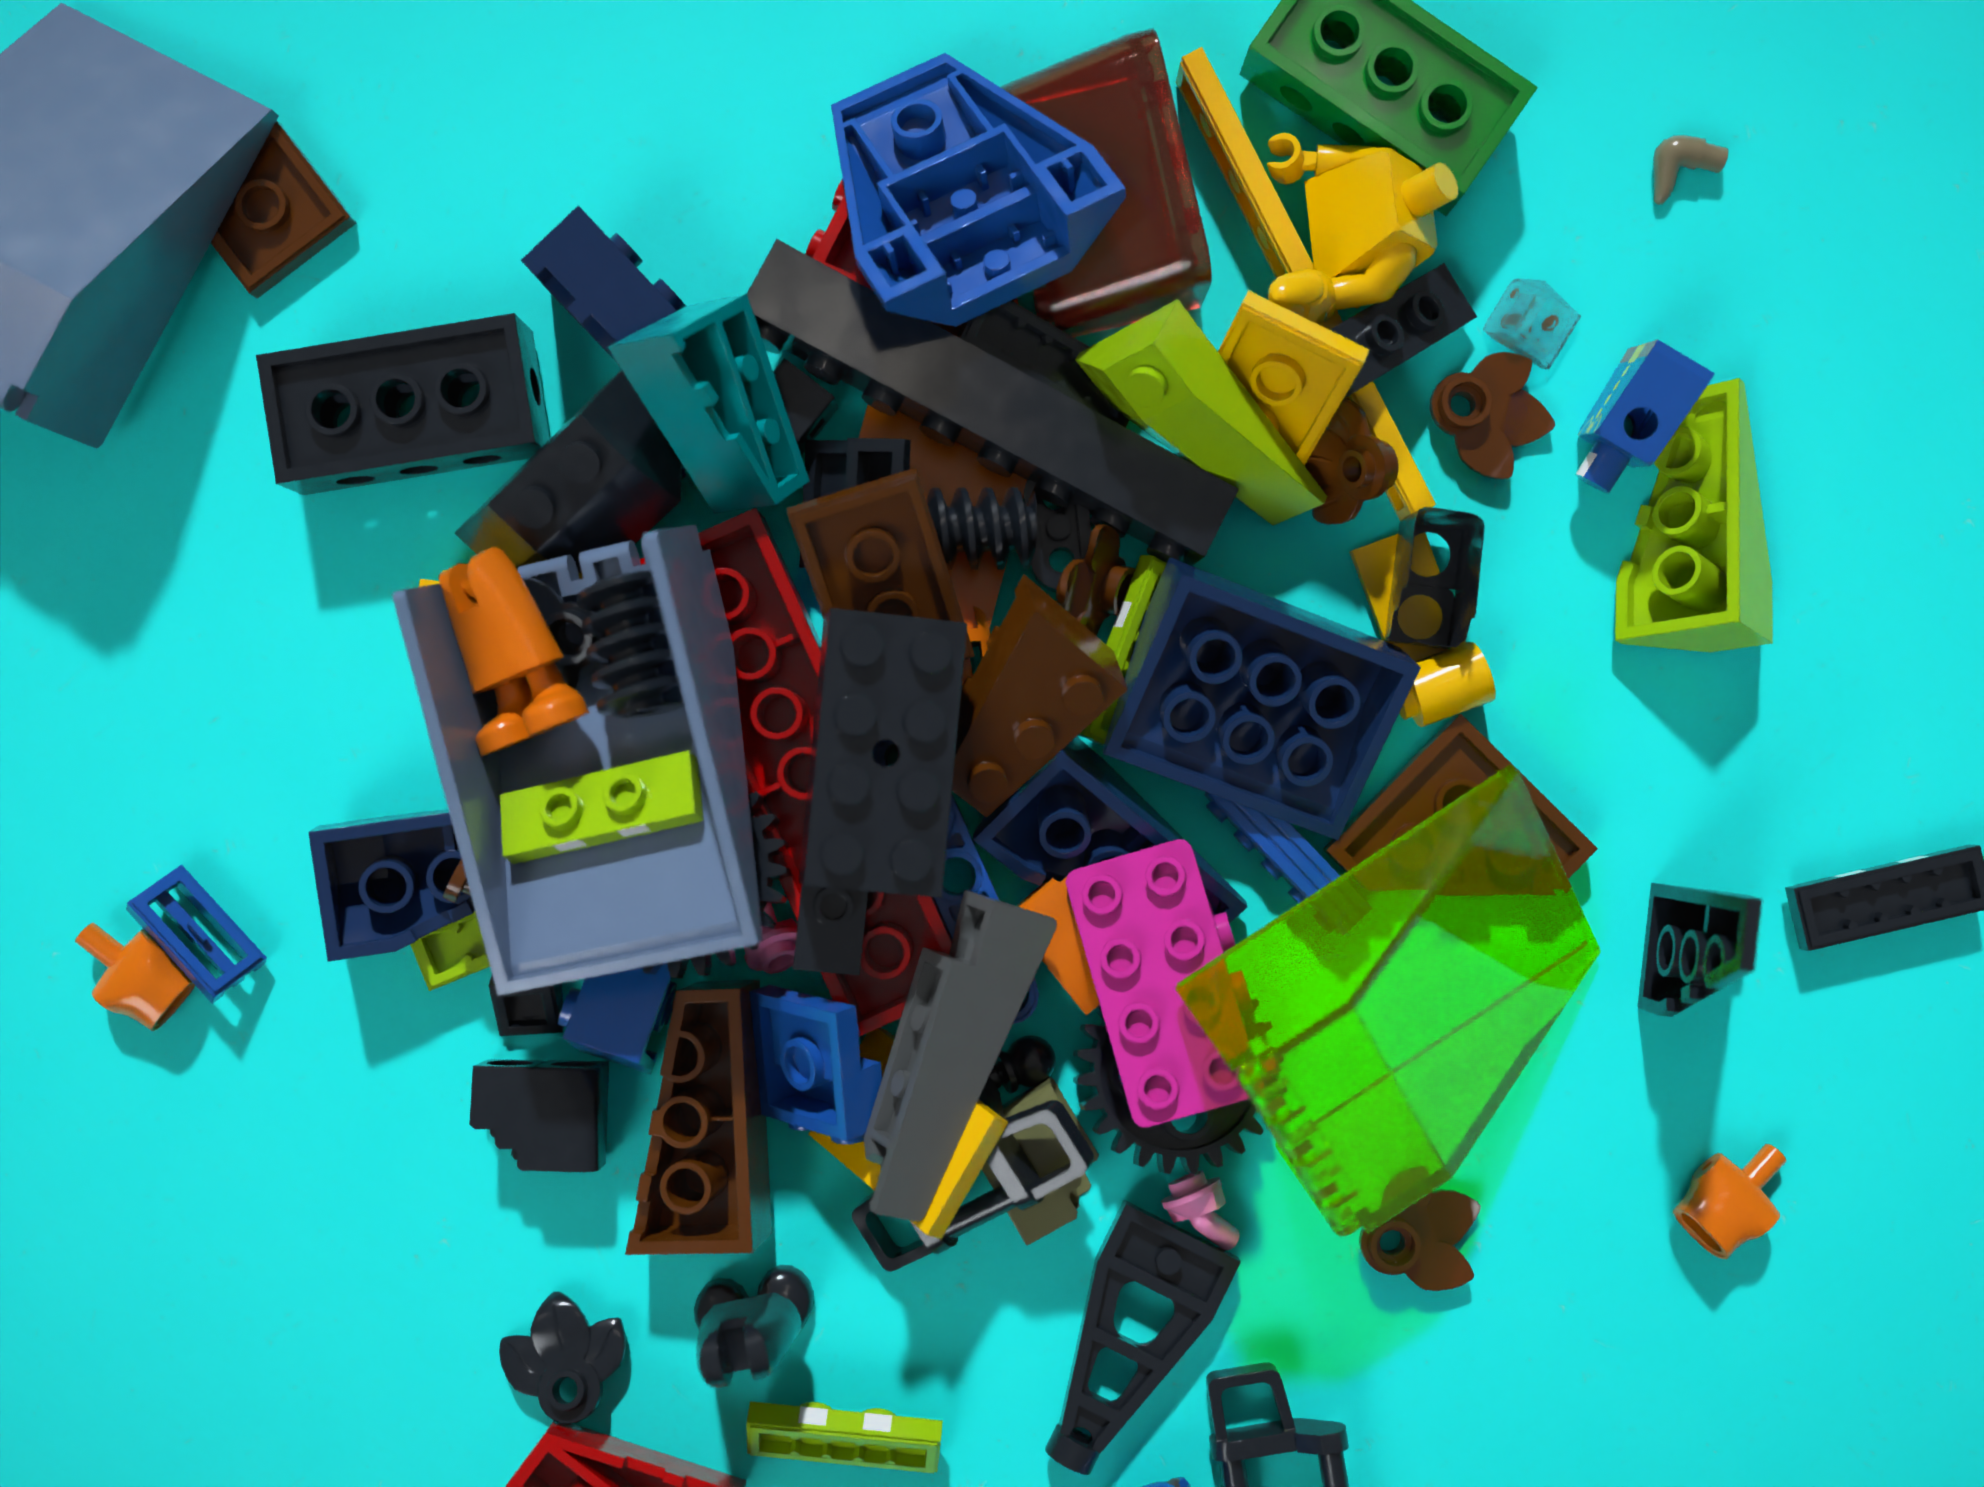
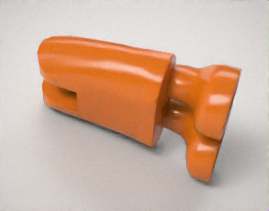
(502, 645)

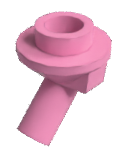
(776, 948)
(1196, 1200)

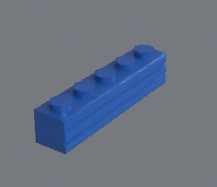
(1280, 844)

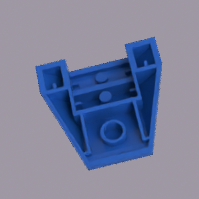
(964, 192)

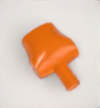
(138, 977)
(1727, 1203)

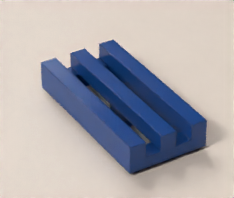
(230, 974)

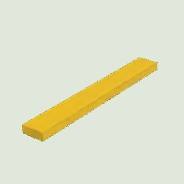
(1282, 244)

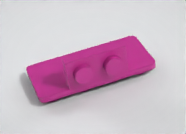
(1142, 934)

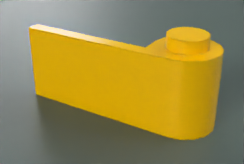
(1448, 678)

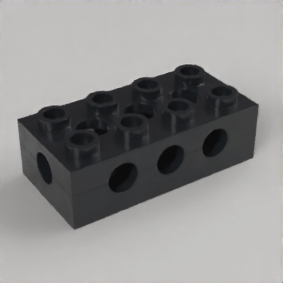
(374, 376)

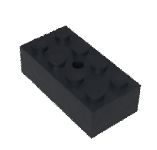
(869, 821)

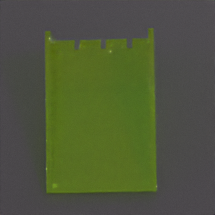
(1401, 1002)

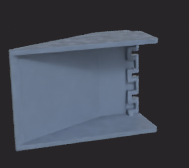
(105, 210)
(623, 899)

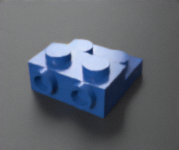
(812, 1064)

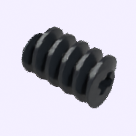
(985, 526)
(627, 646)

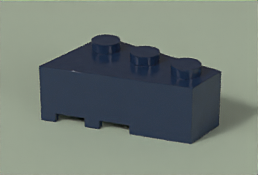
(599, 280)

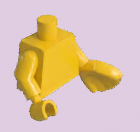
(1365, 223)

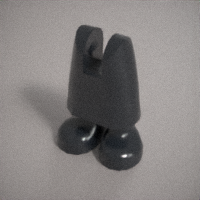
(746, 1330)

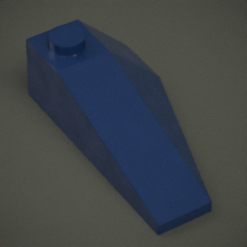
(1081, 815)
(385, 881)

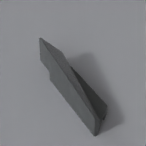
(947, 1047)

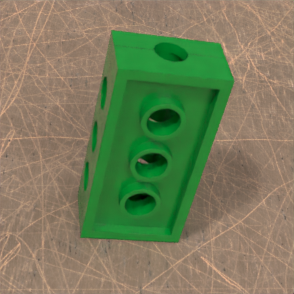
(1412, 48)

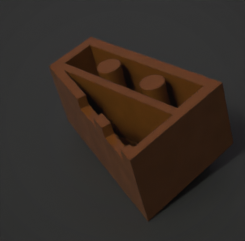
(1029, 697)

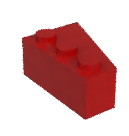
(586, 1458)

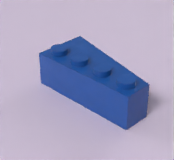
(617, 1015)

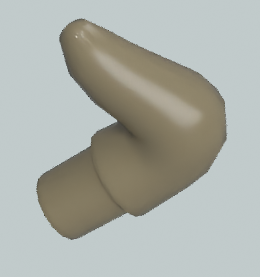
(1685, 152)

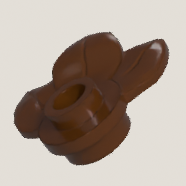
(1499, 413)
(1350, 465)
(1098, 583)
(1426, 1241)

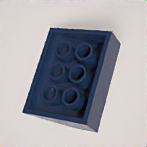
(1257, 700)

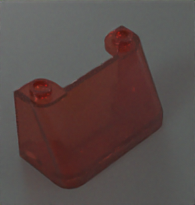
(1156, 238)

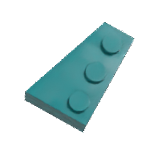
(717, 402)

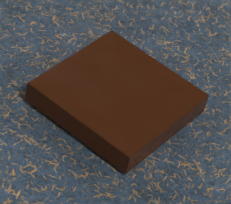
(279, 216)

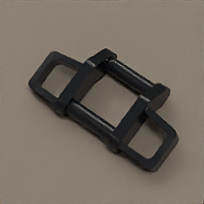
(1018, 1180)
(1288, 1434)

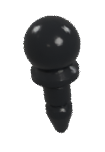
(1026, 1062)

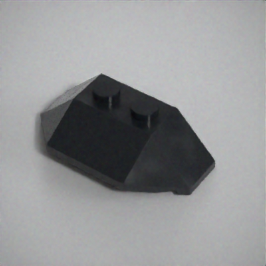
(586, 488)

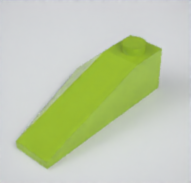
(1189, 399)
(1702, 544)

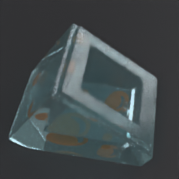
(1532, 321)

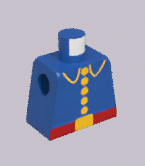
(1656, 392)

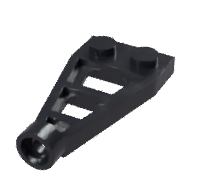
(1168, 1262)

